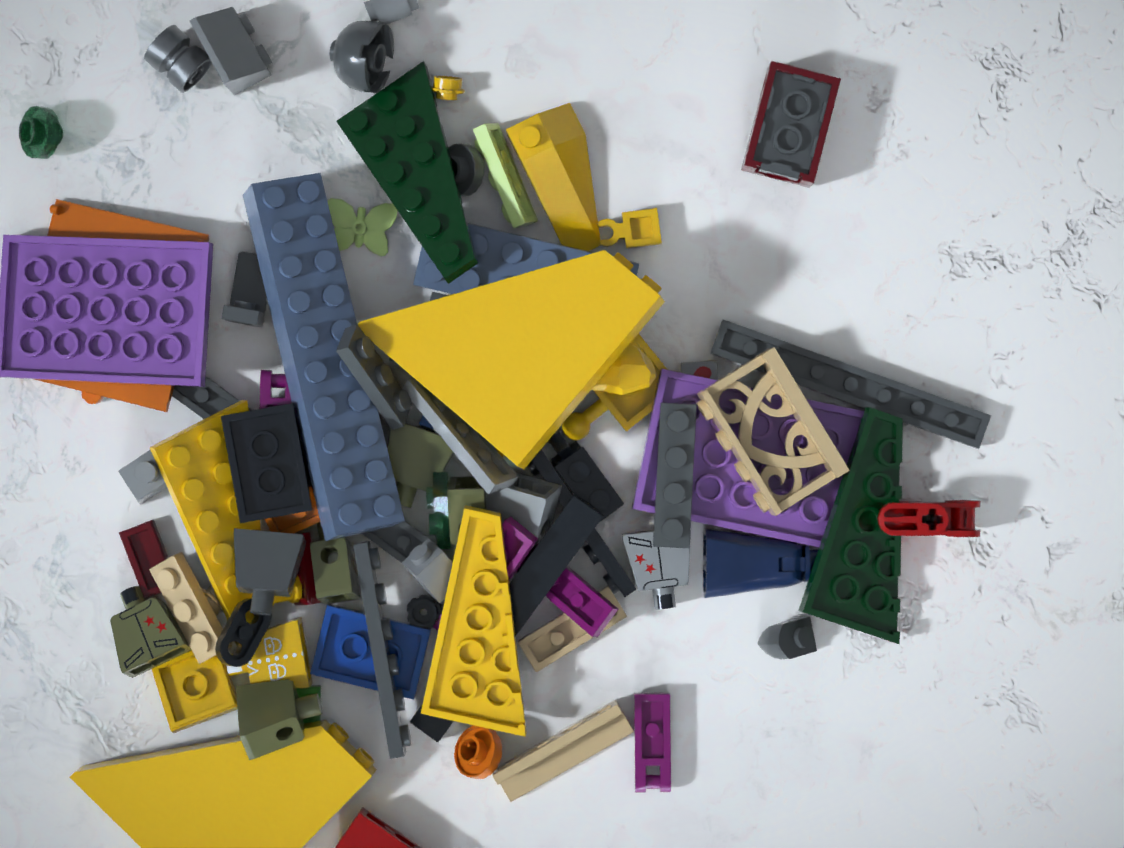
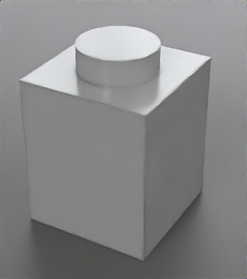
(430, 568)

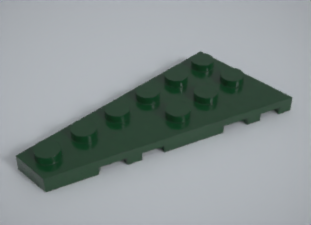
(410, 158)
(857, 562)

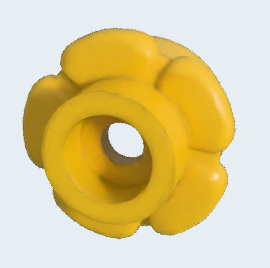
(447, 87)

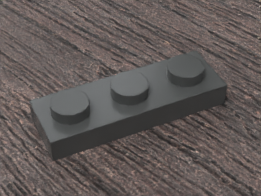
(374, 376)

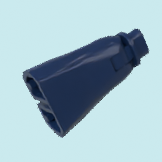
(752, 563)

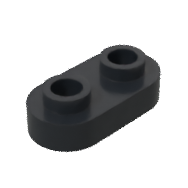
(244, 634)

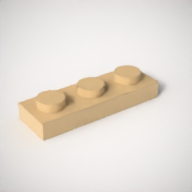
(188, 605)
(561, 636)

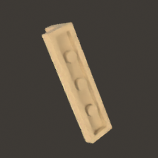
(563, 751)

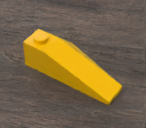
(558, 167)

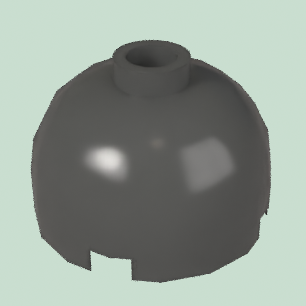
(361, 55)

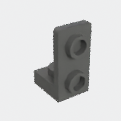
(248, 293)

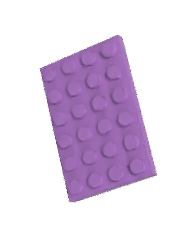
(105, 310)
(718, 490)

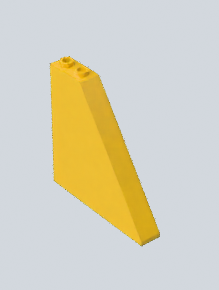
(523, 347)
(224, 800)

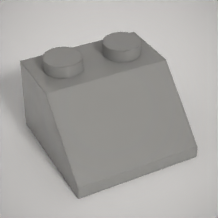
(231, 49)

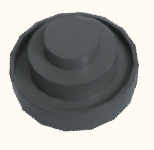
(467, 167)

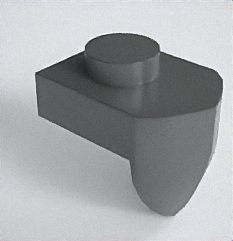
(788, 639)

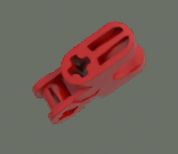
(948, 518)

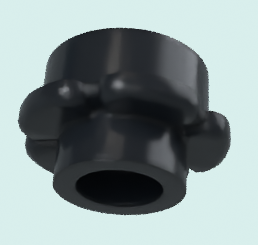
(423, 602)

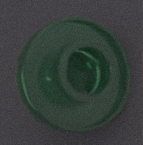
(40, 132)

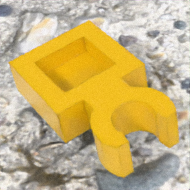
(638, 229)

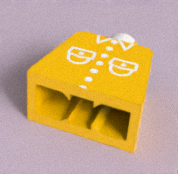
(279, 656)

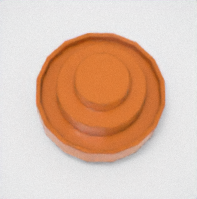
(478, 752)

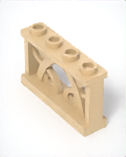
(819, 445)

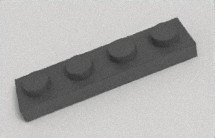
(674, 475)

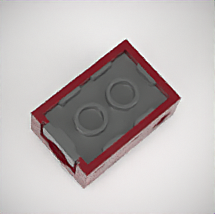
(790, 124)

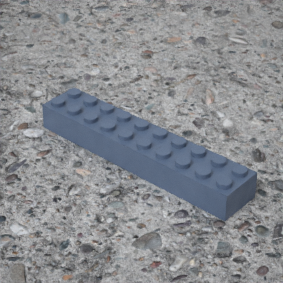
(309, 315)

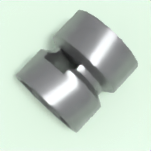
(172, 54)

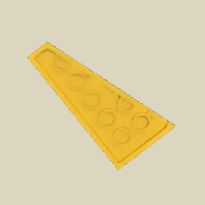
(203, 491)
(475, 651)

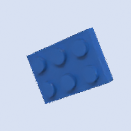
(346, 653)

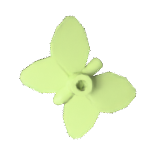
(362, 229)

